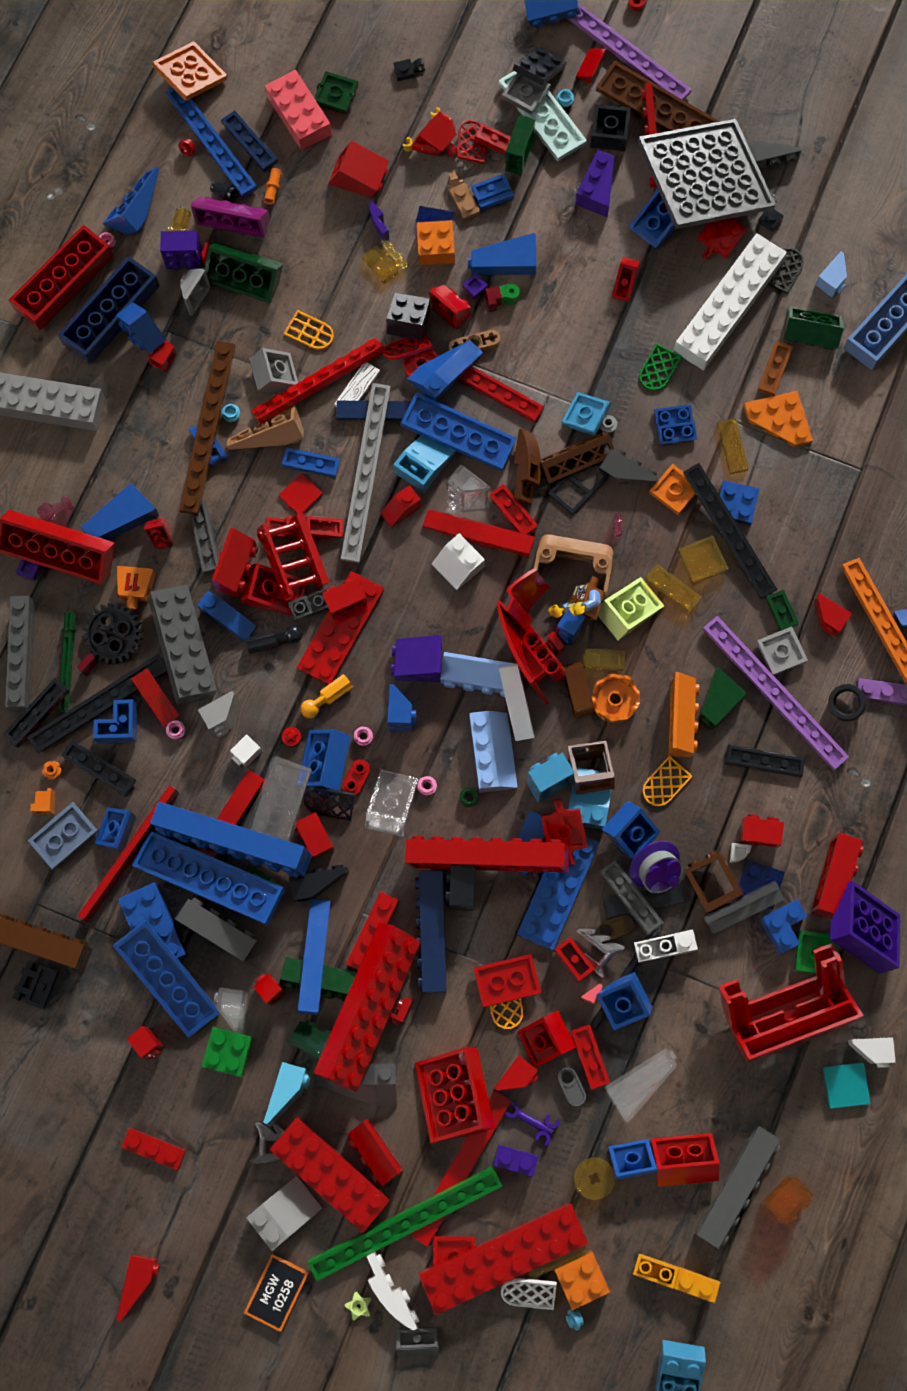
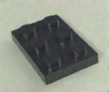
(539, 65)

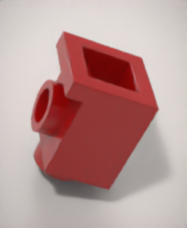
(162, 356)

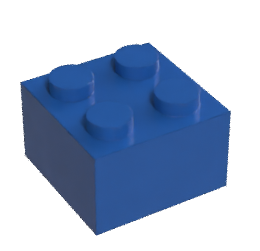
(140, 327)
(631, 829)

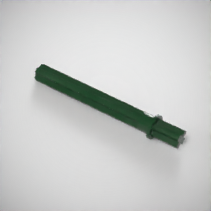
(67, 657)

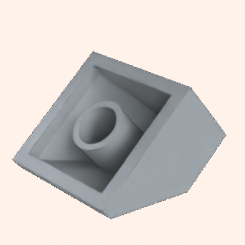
(194, 288)

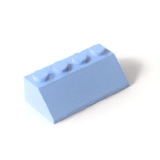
(472, 673)
(493, 751)

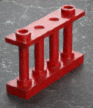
(305, 543)

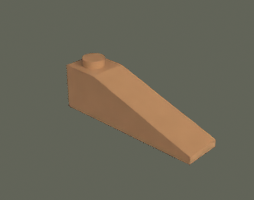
(278, 431)

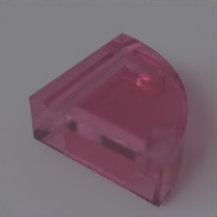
(617, 519)

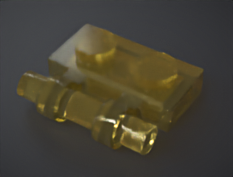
(380, 265)

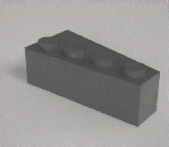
(215, 929)

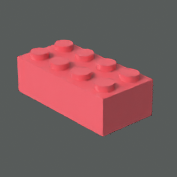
(298, 110)

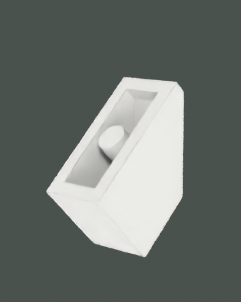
(875, 1050)

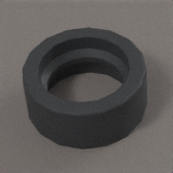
(845, 688)

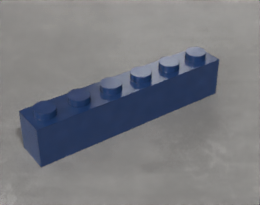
(432, 932)

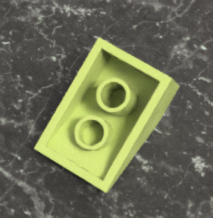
(629, 608)

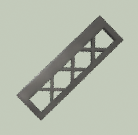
(744, 907)

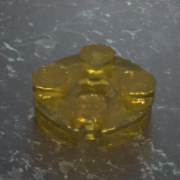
(605, 1174)

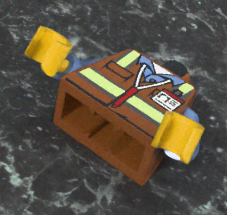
(584, 600)

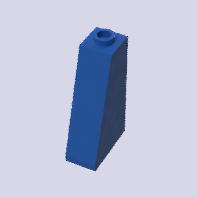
(506, 257)
(120, 514)

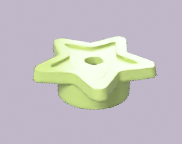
(363, 1310)

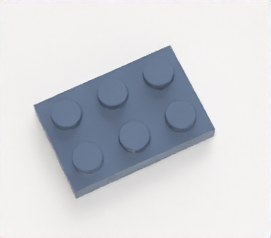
(63, 836)

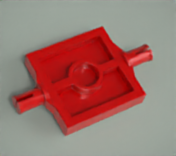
(721, 236)
(565, 826)

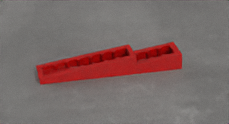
(480, 533)

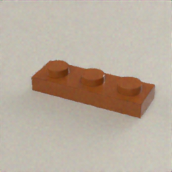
(774, 368)

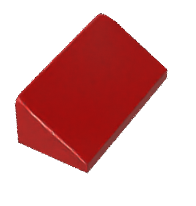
(591, 64)

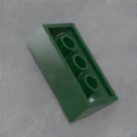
(242, 271)

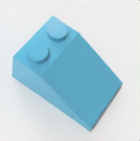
(288, 1087)

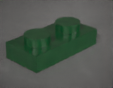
(781, 610)

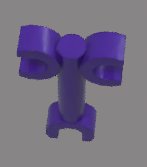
(545, 1128)

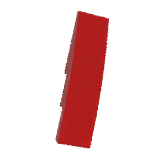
(319, 527)

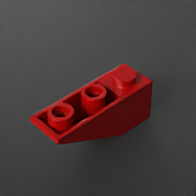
(159, 533)

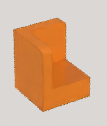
(44, 802)

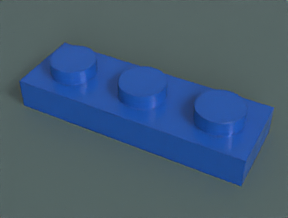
(311, 462)

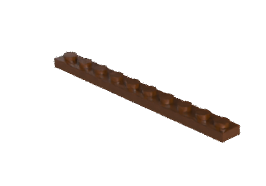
(207, 428)

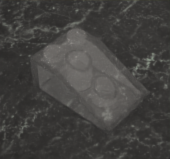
(391, 803)

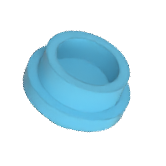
(565, 98)
(230, 413)
(574, 1319)

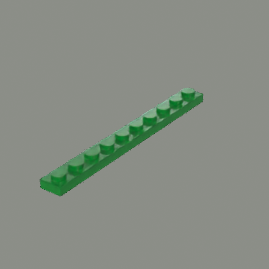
(404, 1223)

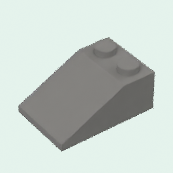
(284, 1213)

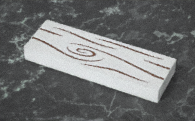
(360, 383)

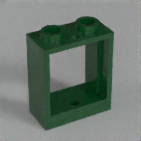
(520, 145)

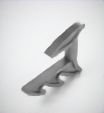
(608, 949)
(265, 1135)

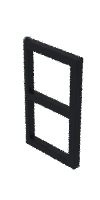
(588, 493)

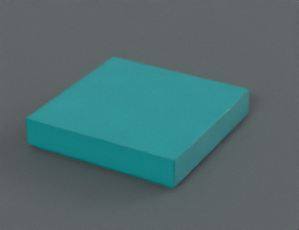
(846, 1085)

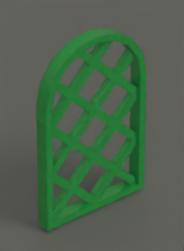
(659, 371)

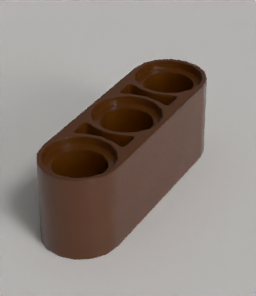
(578, 690)

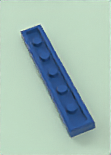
(314, 957)

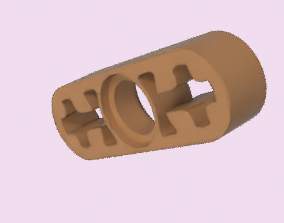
(486, 334)

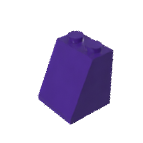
(417, 659)

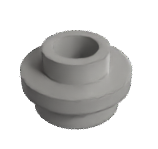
(611, 428)

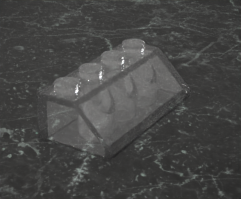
(279, 798)

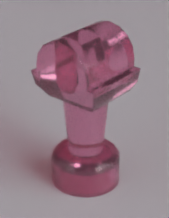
(48, 512)

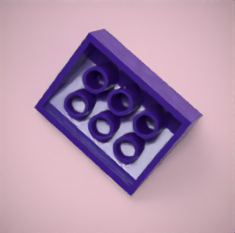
(867, 929)

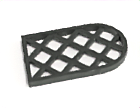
(785, 290)

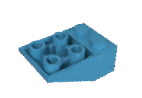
(422, 462)
(680, 1367)

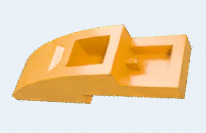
(677, 1278)

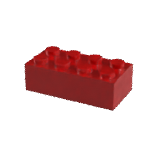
(836, 873)

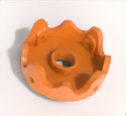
(615, 685)

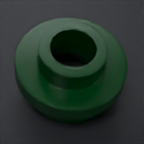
(469, 791)

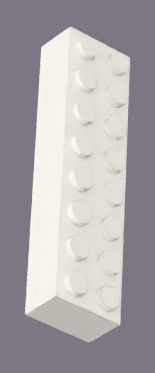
(729, 301)

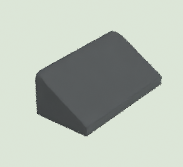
(417, 1342)

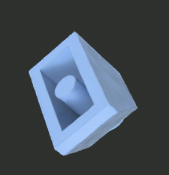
(833, 276)

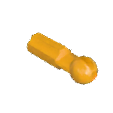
(327, 695)

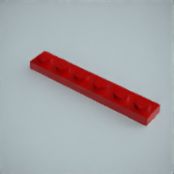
(649, 113)

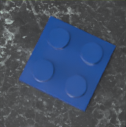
(739, 500)

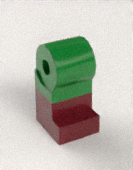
(501, 295)

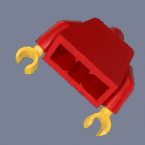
(434, 136)

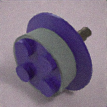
(656, 867)

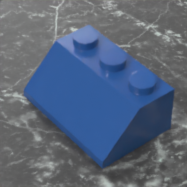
(326, 757)

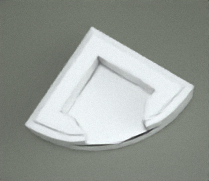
(739, 852)

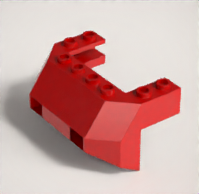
(792, 1013)

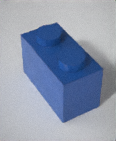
(569, 627)

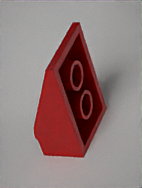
(263, 593)

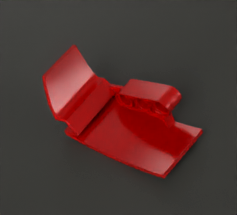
(520, 634)

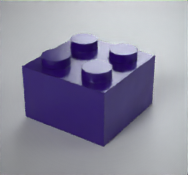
(181, 249)

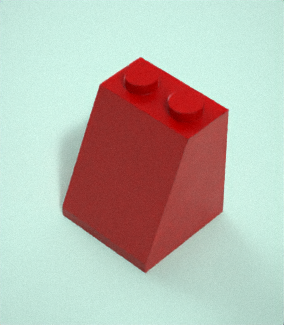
(359, 170)

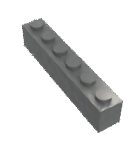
(20, 653)
(737, 1187)

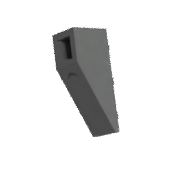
(773, 154)
(621, 467)

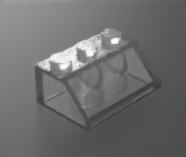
(467, 491)

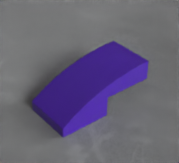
(378, 220)

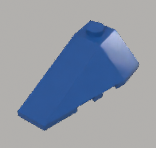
(443, 371)

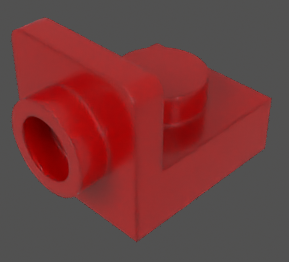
(403, 1009)

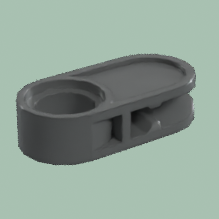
(573, 1091)

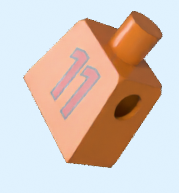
(134, 585)

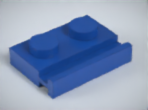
(492, 192)

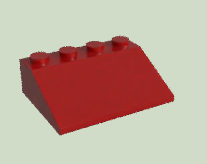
(454, 1095)

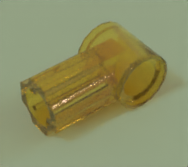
(180, 220)

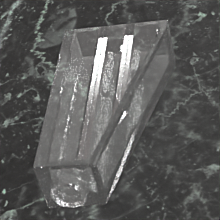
(639, 1084)

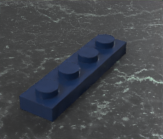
(249, 141)

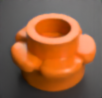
(56, 770)

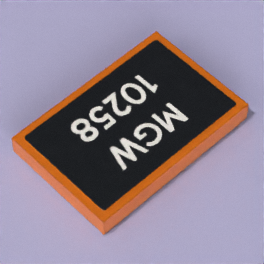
(276, 1292)

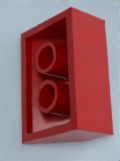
(234, 563)
(374, 1152)
(685, 1159)

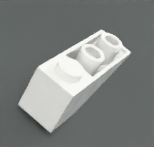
(666, 946)

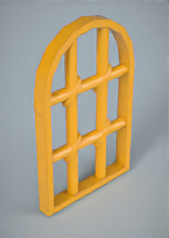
(307, 324)

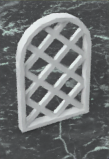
(527, 1282)

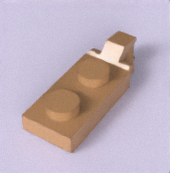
(462, 197)

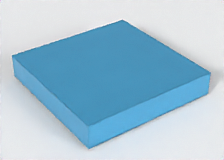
(586, 413)

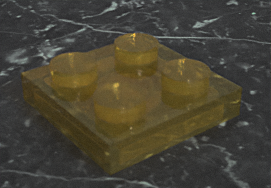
(702, 559)

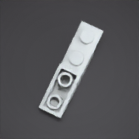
(395, 1300)

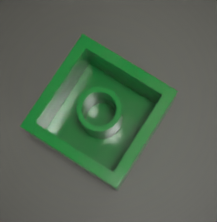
(228, 1052)

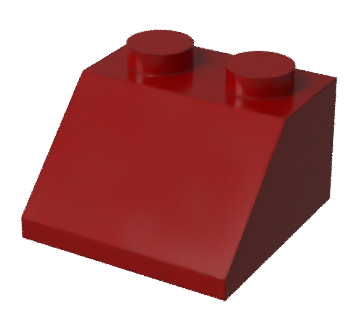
(449, 306)
(546, 1039)

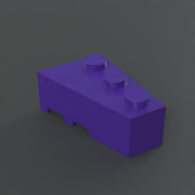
(596, 185)

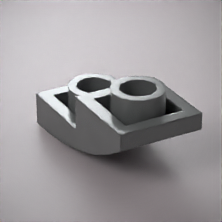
(308, 605)

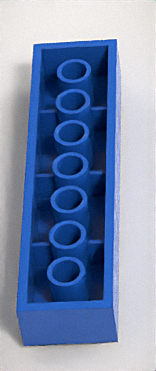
(231, 839)

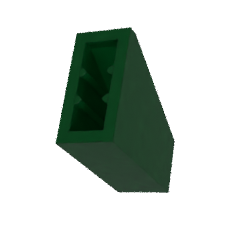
(720, 699)

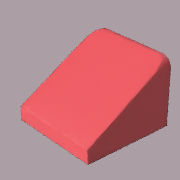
(590, 996)

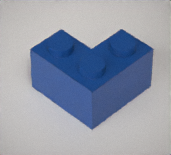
(120, 728)
(779, 923)

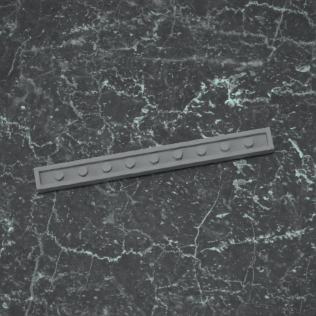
(365, 473)

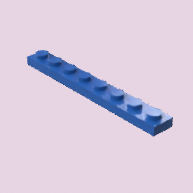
(213, 143)

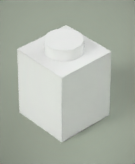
(245, 751)

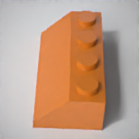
(682, 716)

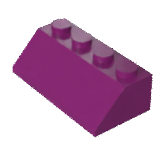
(230, 216)

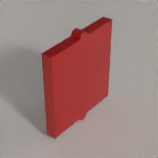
(300, 494)

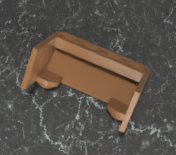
(599, 554)

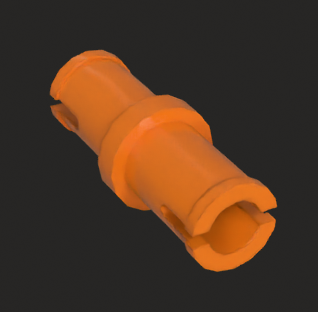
(272, 186)

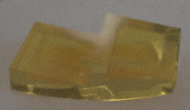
(604, 659)

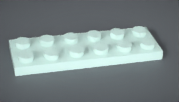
(552, 125)

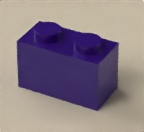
(515, 1160)

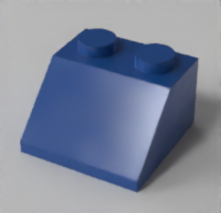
(400, 712)
(624, 1001)

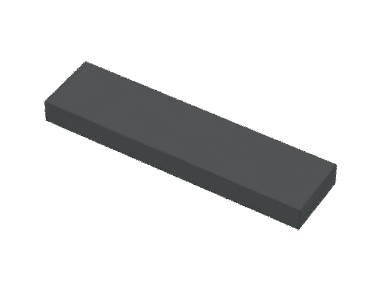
(204, 540)
(631, 897)

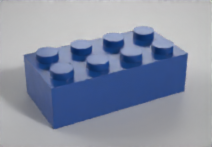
(150, 905)

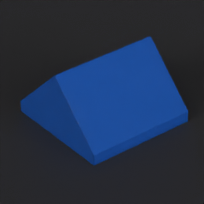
(115, 829)
(632, 1159)

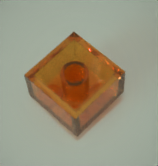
(787, 1200)

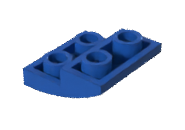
(675, 424)

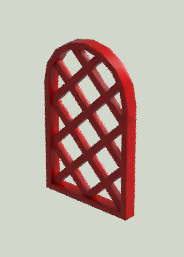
(459, 145)
(410, 351)

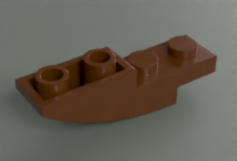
(529, 466)

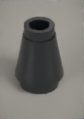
(224, 191)

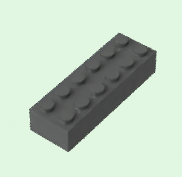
(182, 644)

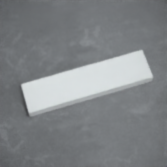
(516, 702)

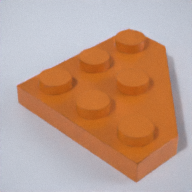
(781, 417)

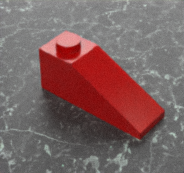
(138, 1279)

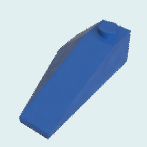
(133, 212)

